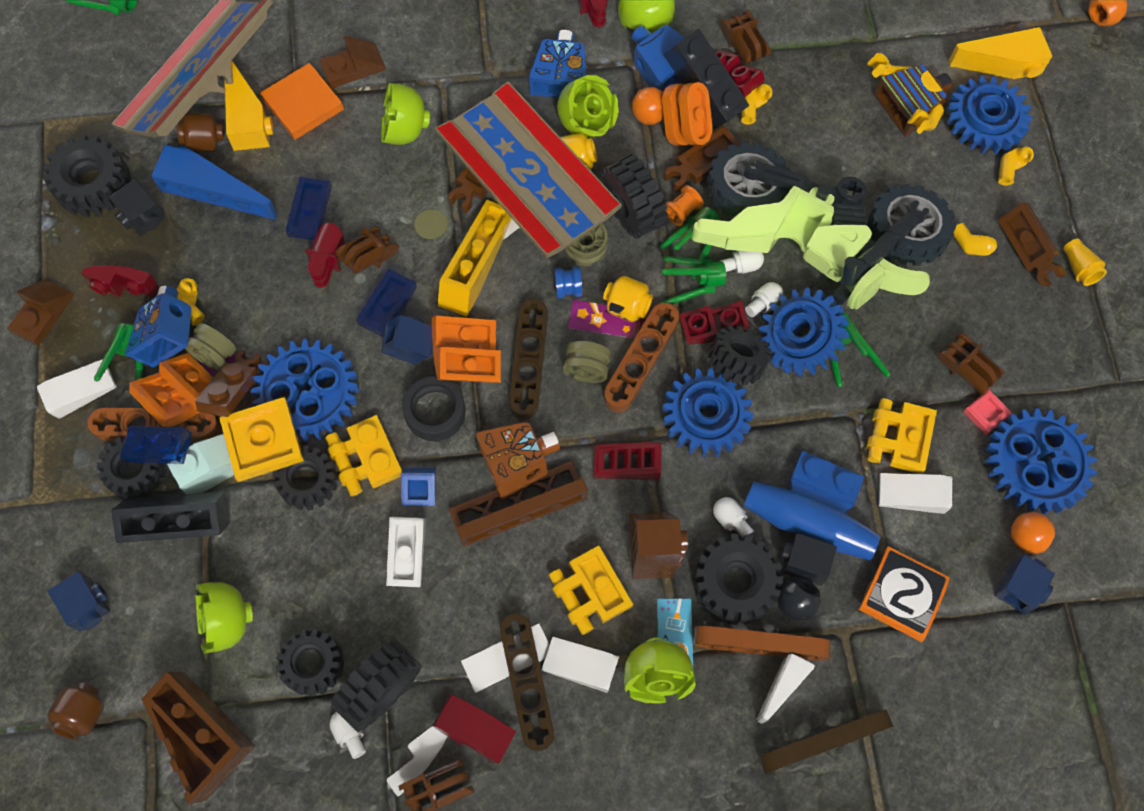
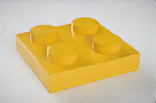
(261, 439)

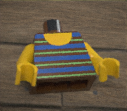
(910, 94)

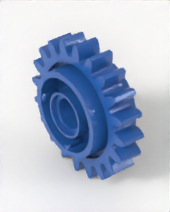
(988, 114)
(818, 344)
(702, 431)

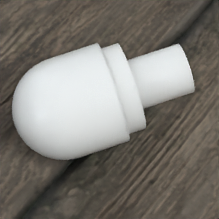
(744, 261)
(763, 297)
(732, 516)
(347, 736)

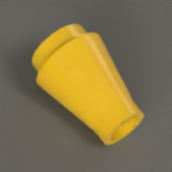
(1085, 264)

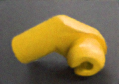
(755, 99)
(1012, 161)
(974, 244)
(188, 294)

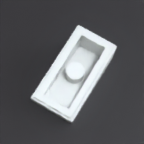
(74, 389)
(916, 492)
(405, 551)
(580, 664)
(788, 678)

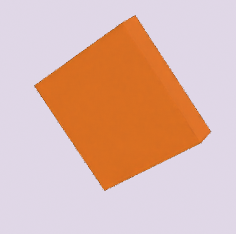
(302, 101)

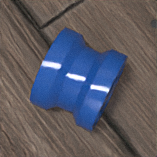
(568, 282)

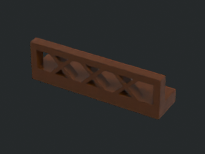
(521, 511)

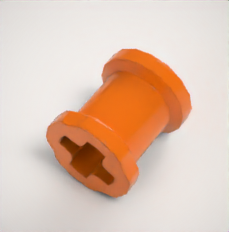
(683, 205)

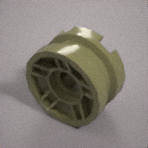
(594, 252)
(210, 347)
(587, 361)

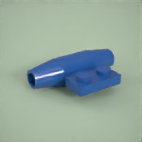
(816, 506)

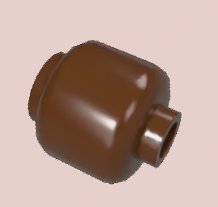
(199, 132)
(75, 711)

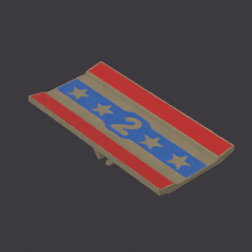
(193, 68)
(529, 170)

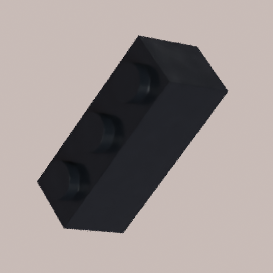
(697, 62)
(170, 517)

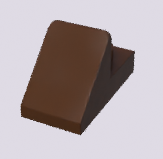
(356, 62)
(41, 310)

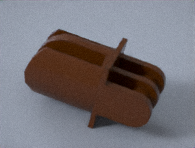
(745, 37)
(367, 250)
(975, 367)
(413, 799)

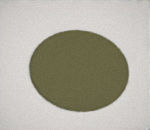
(431, 224)

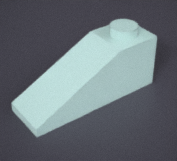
(204, 466)

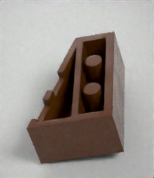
(656, 544)
(196, 733)

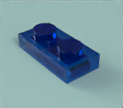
(308, 208)
(386, 302)
(156, 445)

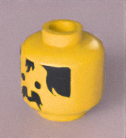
(628, 298)

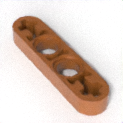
(644, 358)
(126, 415)
(761, 643)

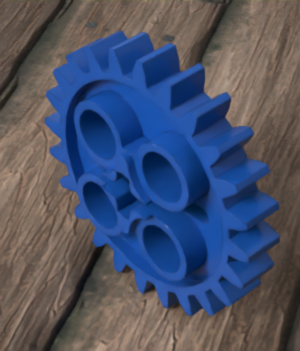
(332, 401)
(1040, 461)

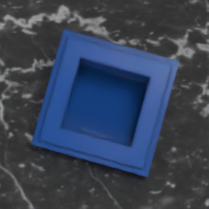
(418, 486)

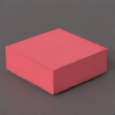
(987, 412)

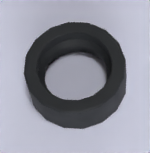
(426, 386)

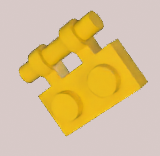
(911, 439)
(373, 450)
(600, 585)

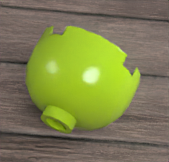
(646, 13)
(588, 106)
(403, 115)
(221, 615)
(657, 671)

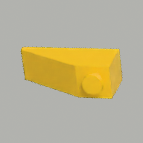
(1005, 55)
(245, 116)

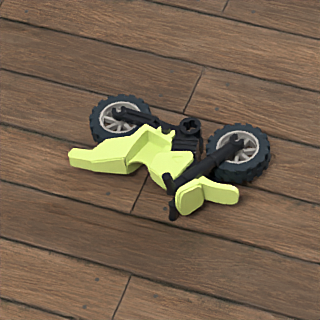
(826, 223)

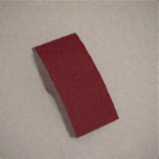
(744, 77)
(117, 279)
(704, 324)
(474, 728)

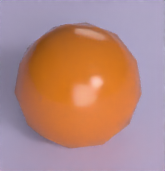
(1107, 11)
(648, 106)
(1032, 532)

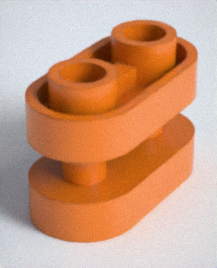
(687, 114)

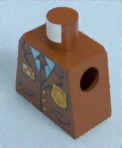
(515, 456)

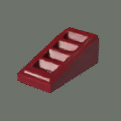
(640, 449)

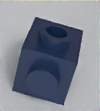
(408, 339)
(1026, 584)
(80, 601)

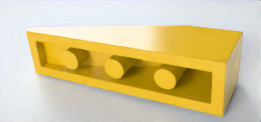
(473, 260)

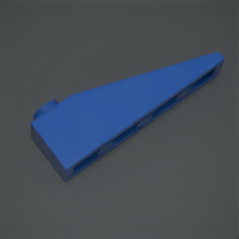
(194, 177)

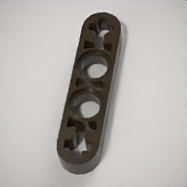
(528, 358)
(524, 682)
(825, 741)

